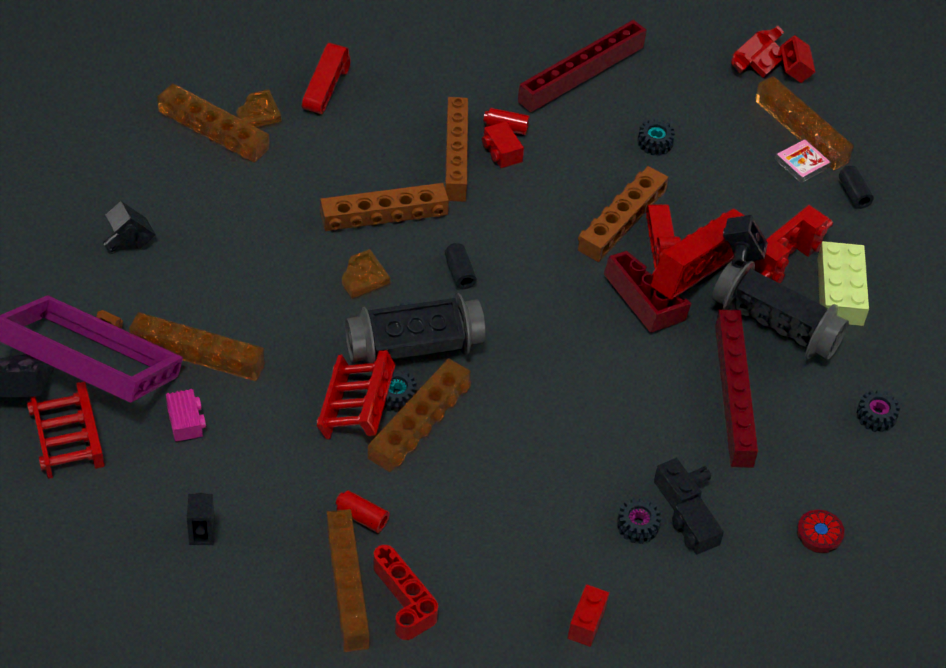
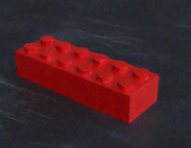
(693, 257)

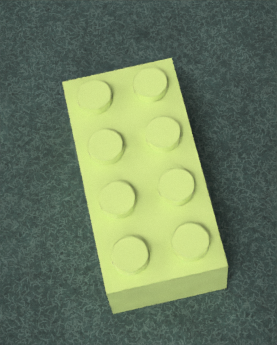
(844, 280)

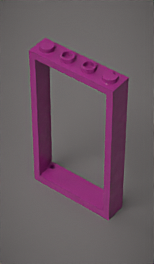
(162, 362)

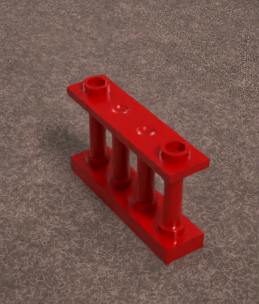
(372, 403)
(88, 434)

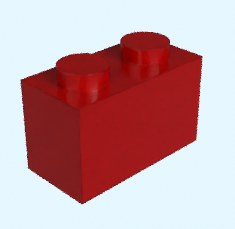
(797, 59)
(503, 144)
(588, 615)

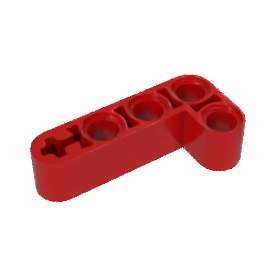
(332, 63)
(660, 230)
(390, 565)

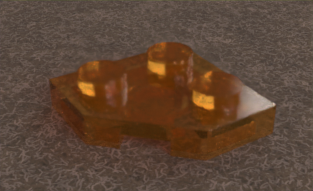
(259, 109)
(364, 274)

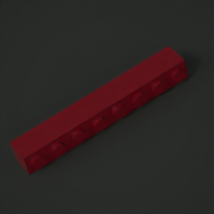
(581, 65)
(736, 389)

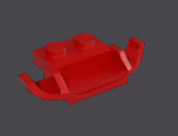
(759, 52)

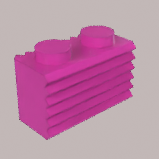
(184, 415)

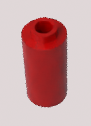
(517, 122)
(363, 510)

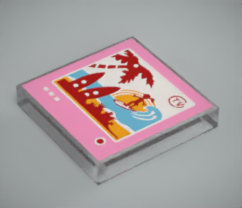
(803, 160)

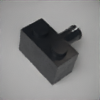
(127, 226)
(745, 239)
(677, 483)

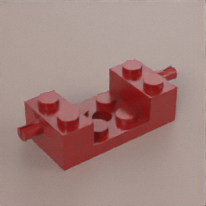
(802, 233)

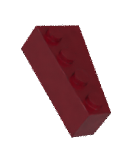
(634, 286)

